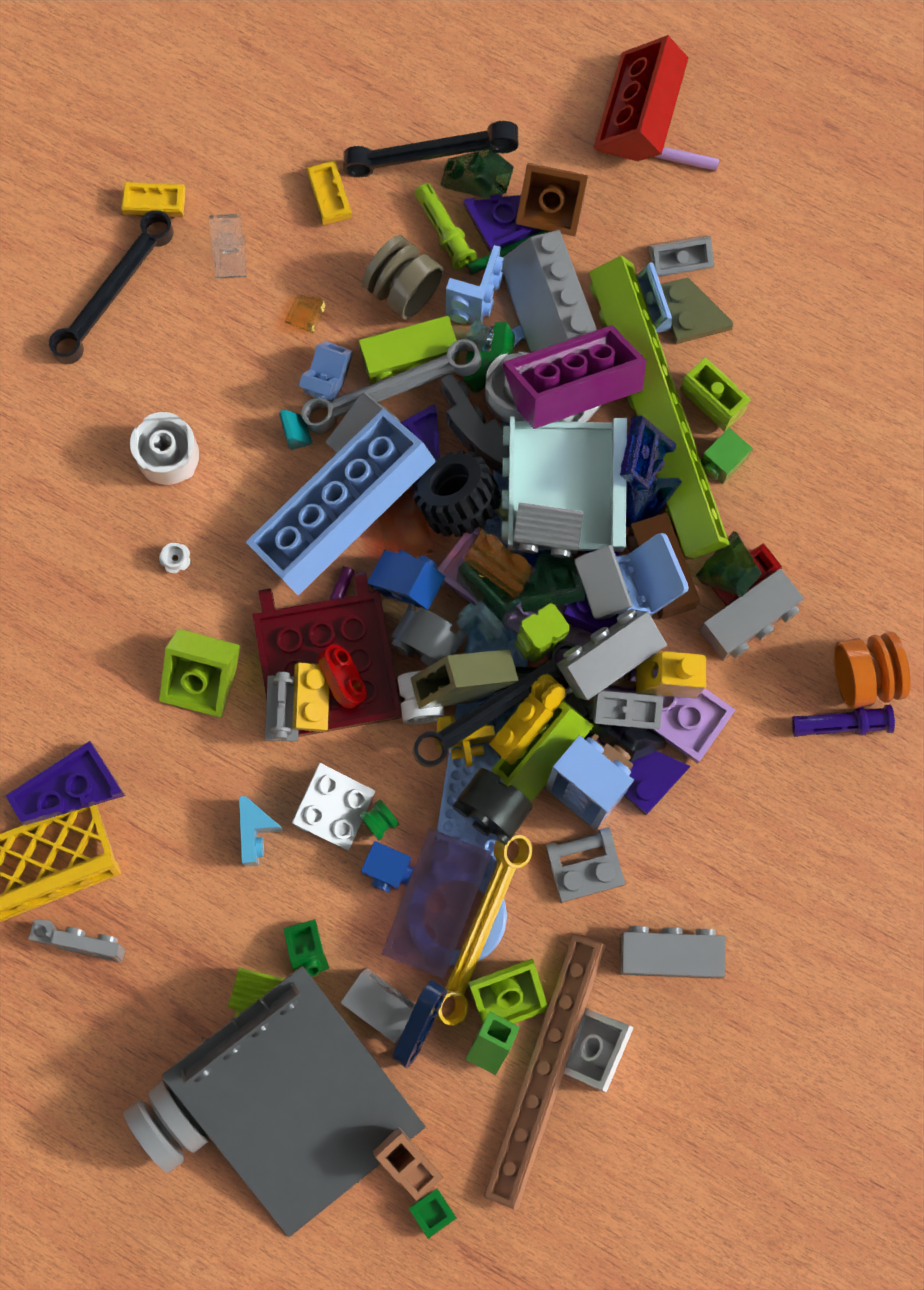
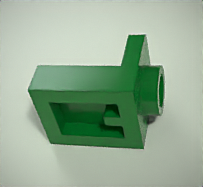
(306, 947)

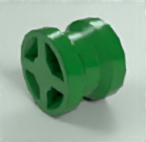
(379, 819)

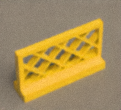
(59, 883)

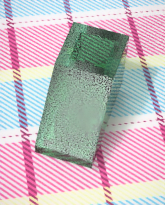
(478, 174)

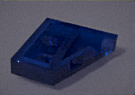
(644, 453)

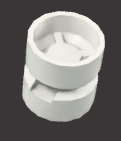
(410, 712)

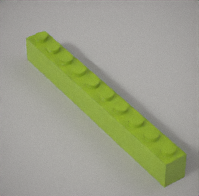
(692, 504)

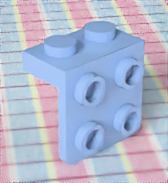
(469, 301)
(652, 575)

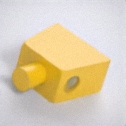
(677, 675)

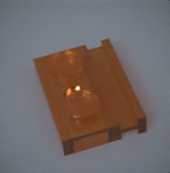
(405, 527)
(498, 563)

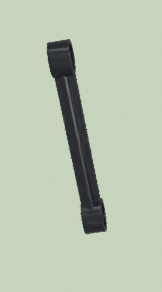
(499, 138)
(111, 287)
(489, 709)

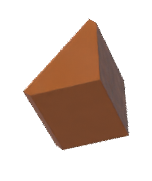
(551, 199)

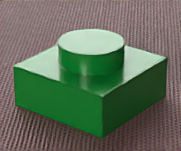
(432, 1213)

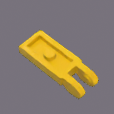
(528, 719)

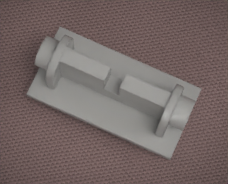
(280, 708)

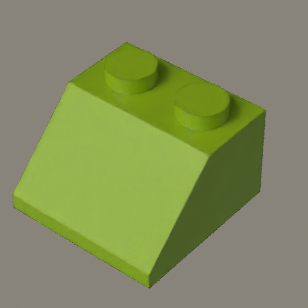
(198, 672)

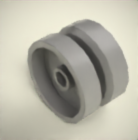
(165, 1127)

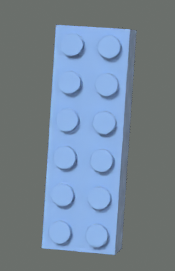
(341, 501)

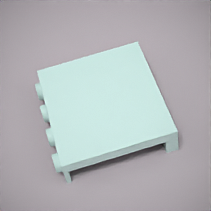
(572, 470)

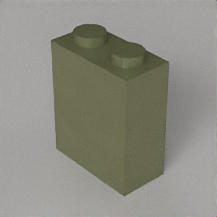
(464, 678)

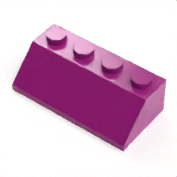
(574, 376)

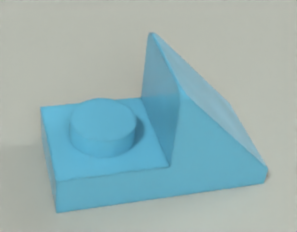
(253, 821)

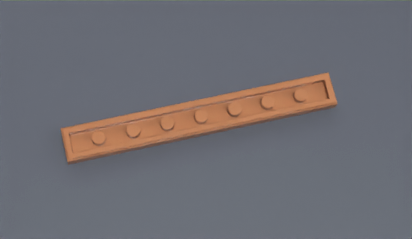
(544, 1072)

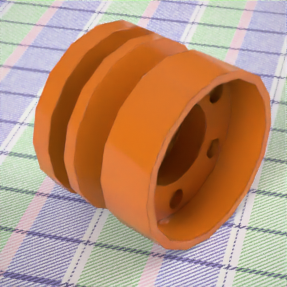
(872, 670)

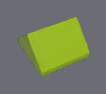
(510, 993)

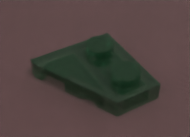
(553, 582)

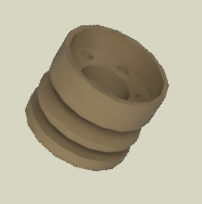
(402, 277)

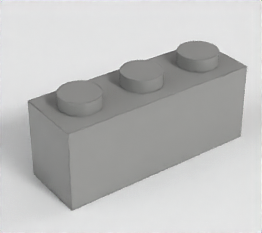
(752, 615)
(611, 653)
(672, 953)

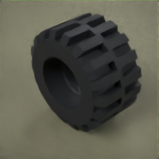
(457, 494)

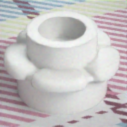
(171, 550)

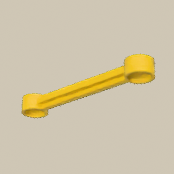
(482, 925)

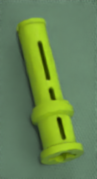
(450, 237)

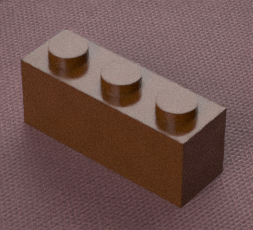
(643, 531)

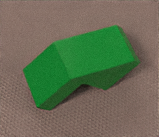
(502, 343)

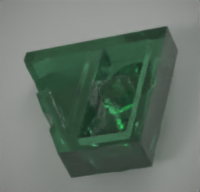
(730, 568)

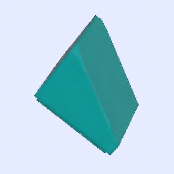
(295, 430)

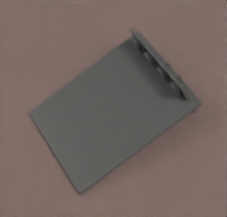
(292, 1100)

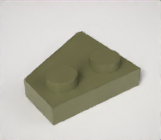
(693, 312)

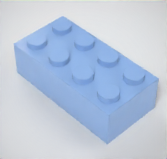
(588, 781)

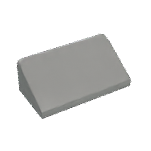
(681, 255)
(603, 583)

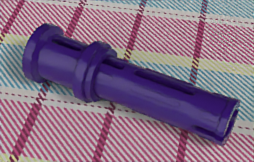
(858, 721)

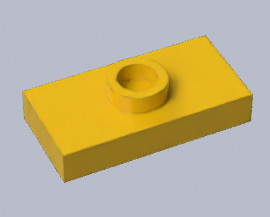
(329, 192)
(147, 197)

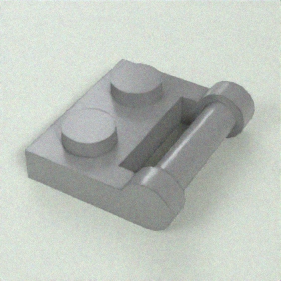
(586, 876)

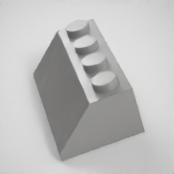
(546, 291)

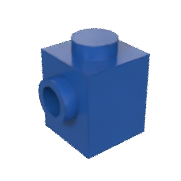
(387, 867)

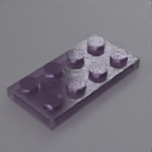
(436, 903)

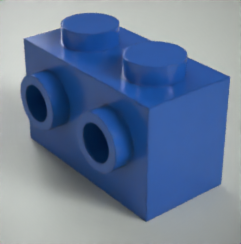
(406, 578)

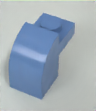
(327, 371)

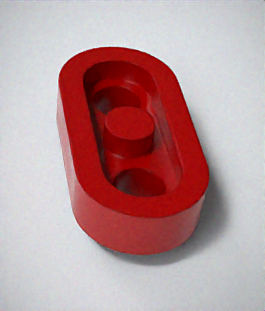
(342, 676)

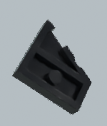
(634, 740)

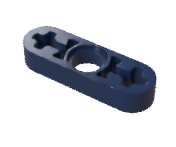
(419, 1024)

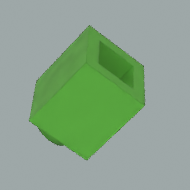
(725, 456)
(492, 1043)

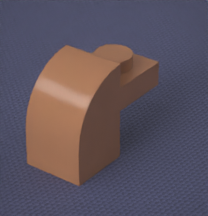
(407, 1164)

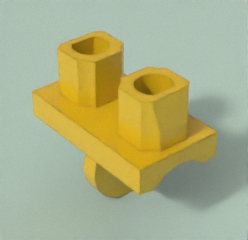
(481, 736)

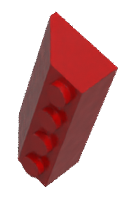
(642, 100)

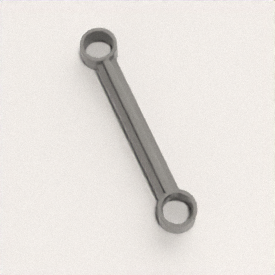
(394, 385)

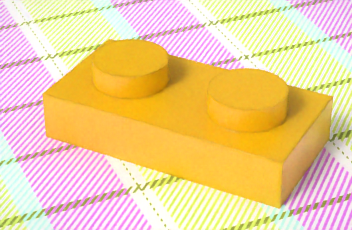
(310, 698)

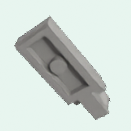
(75, 941)

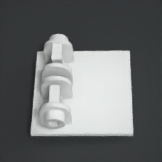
(333, 806)

